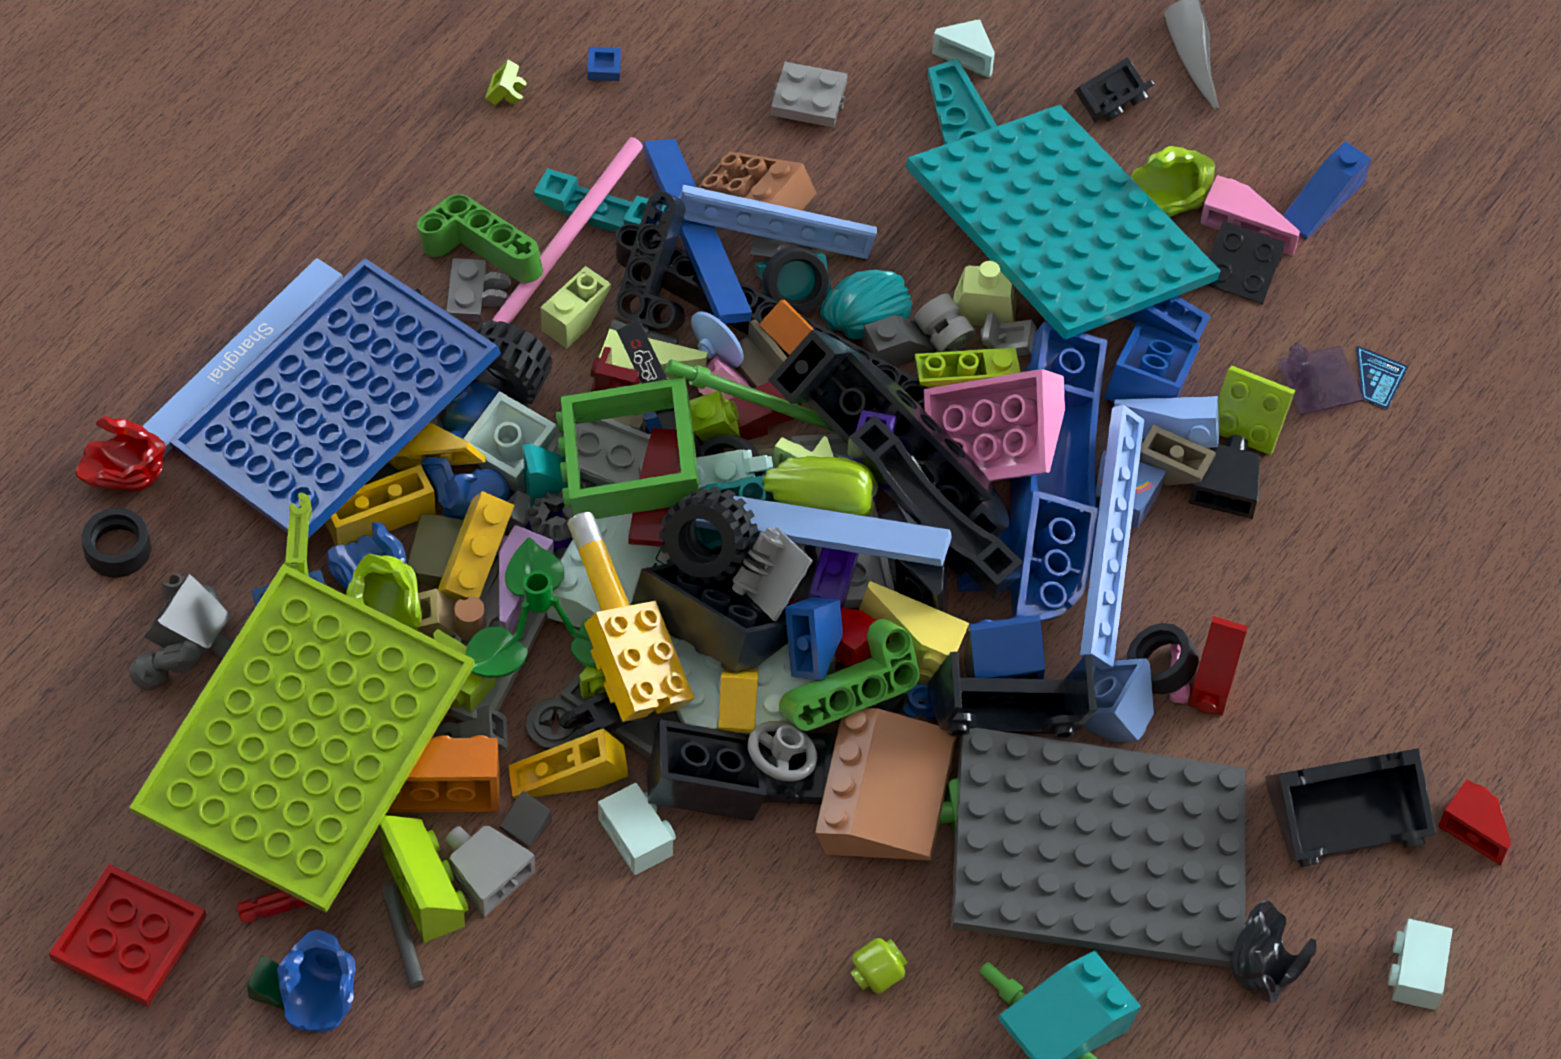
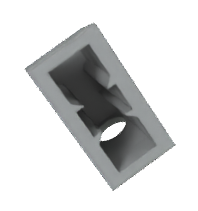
(488, 865)

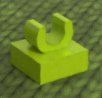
(504, 83)

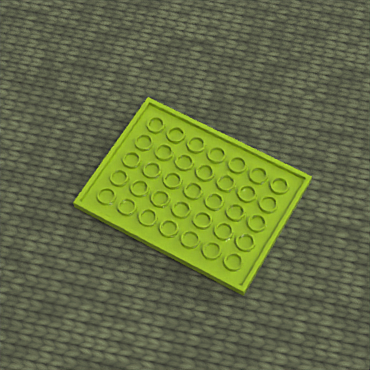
(303, 737)

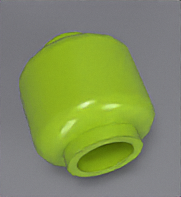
(878, 965)

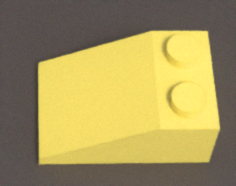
(931, 630)

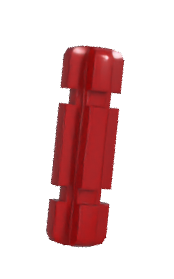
(267, 906)

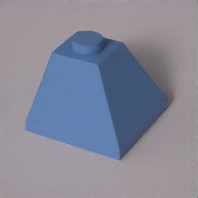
(1122, 701)

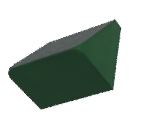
(265, 984)

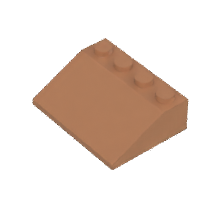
(885, 787)

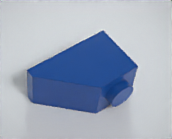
(813, 636)

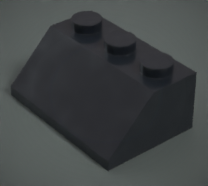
(922, 582)
(704, 771)

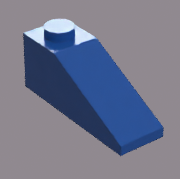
(1328, 189)

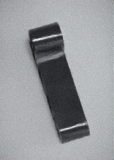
(658, 260)

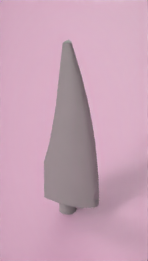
(1192, 41)

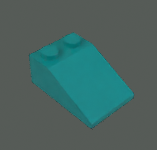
(1072, 1011)

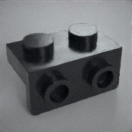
(1112, 89)

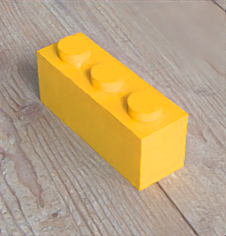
(390, 501)
(475, 547)

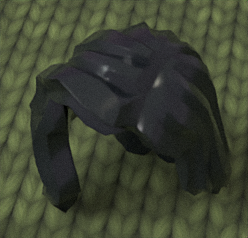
(1260, 957)

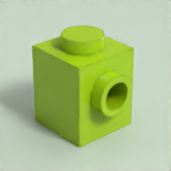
(714, 416)

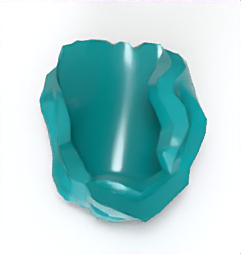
(863, 300)

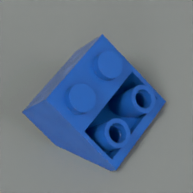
(1005, 649)

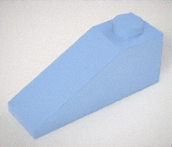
(1185, 416)

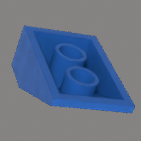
(1151, 365)

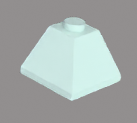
(501, 437)

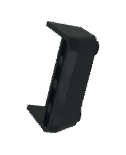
(1012, 704)

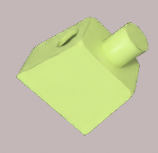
(984, 292)

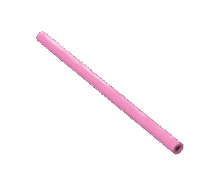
(571, 228)

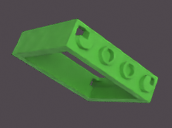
(637, 494)

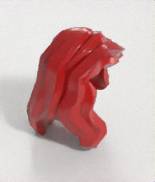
(126, 461)

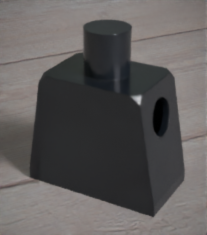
(1230, 481)

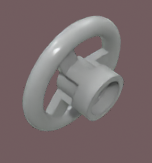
(785, 743)

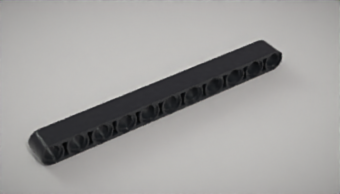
(684, 283)

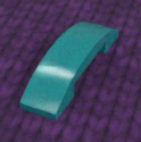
(564, 195)

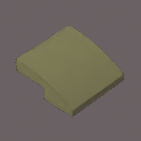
(432, 547)

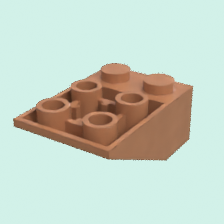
(761, 180)

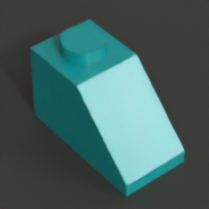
(541, 472)

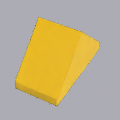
(738, 700)

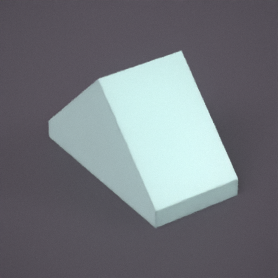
(967, 44)

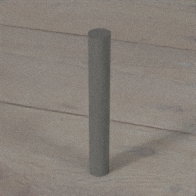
(403, 936)

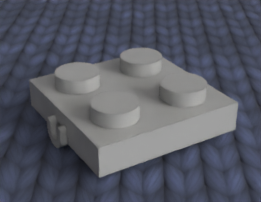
(809, 94)

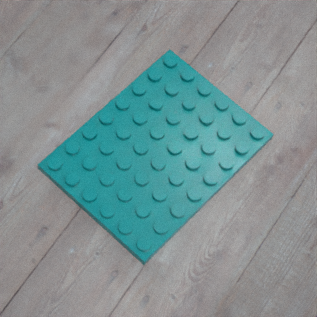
(1062, 221)

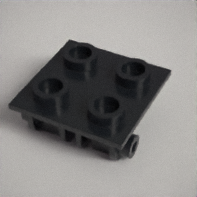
(1245, 261)

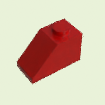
(1477, 821)

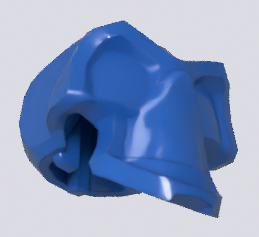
(457, 491)

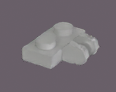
(467, 289)

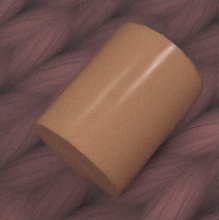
(469, 617)

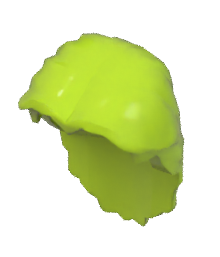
(823, 484)

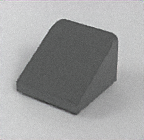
(526, 819)

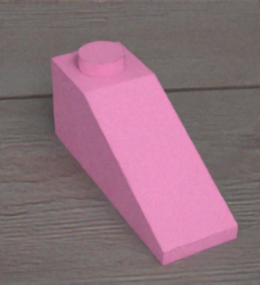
(1245, 208)

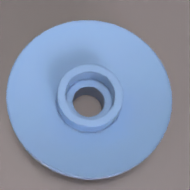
(716, 339)

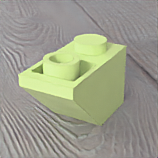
(574, 307)

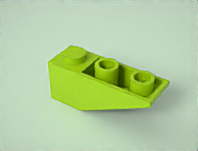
(964, 366)

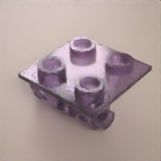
(1320, 379)

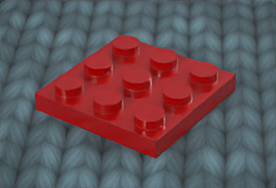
(128, 935)

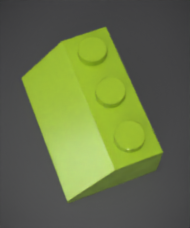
(422, 876)

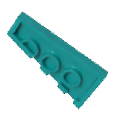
(957, 102)

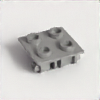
(774, 573)

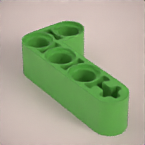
(467, 222)
(809, 704)

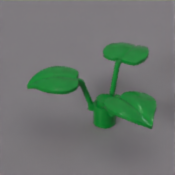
(531, 575)

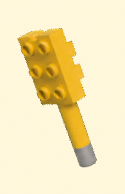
(627, 638)

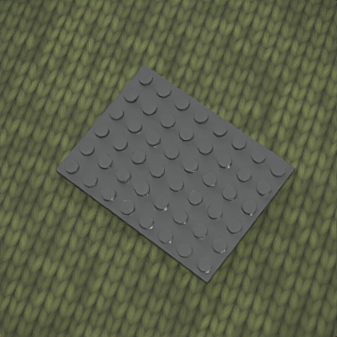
(1099, 848)

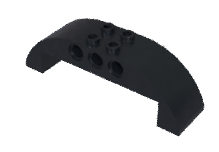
(844, 383)

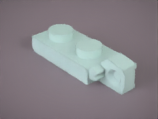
(730, 466)

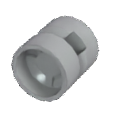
(942, 322)

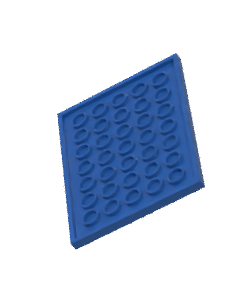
(335, 397)

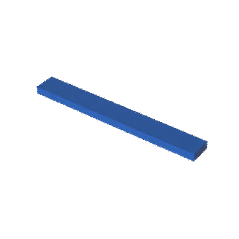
(699, 239)

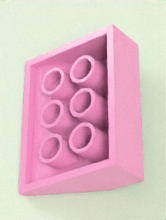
(1003, 421)

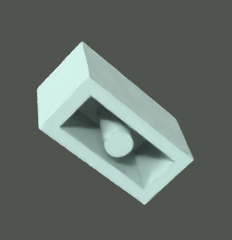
(636, 828)
(1421, 964)

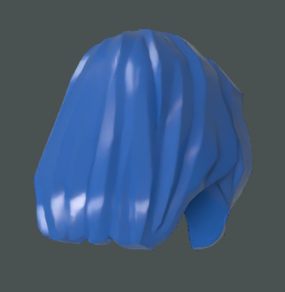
(345, 558)
(316, 983)

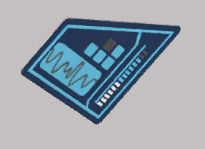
(1378, 377)

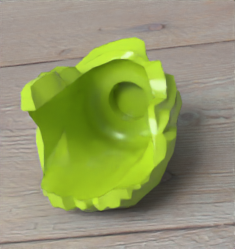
(1176, 179)
(388, 588)

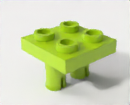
(1253, 408)

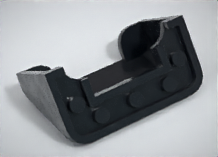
(1352, 805)

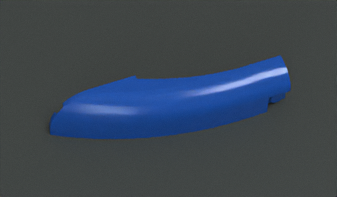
(1057, 511)

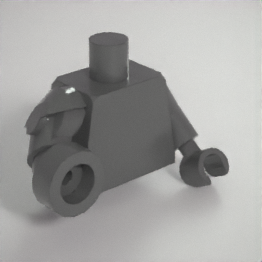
(185, 629)

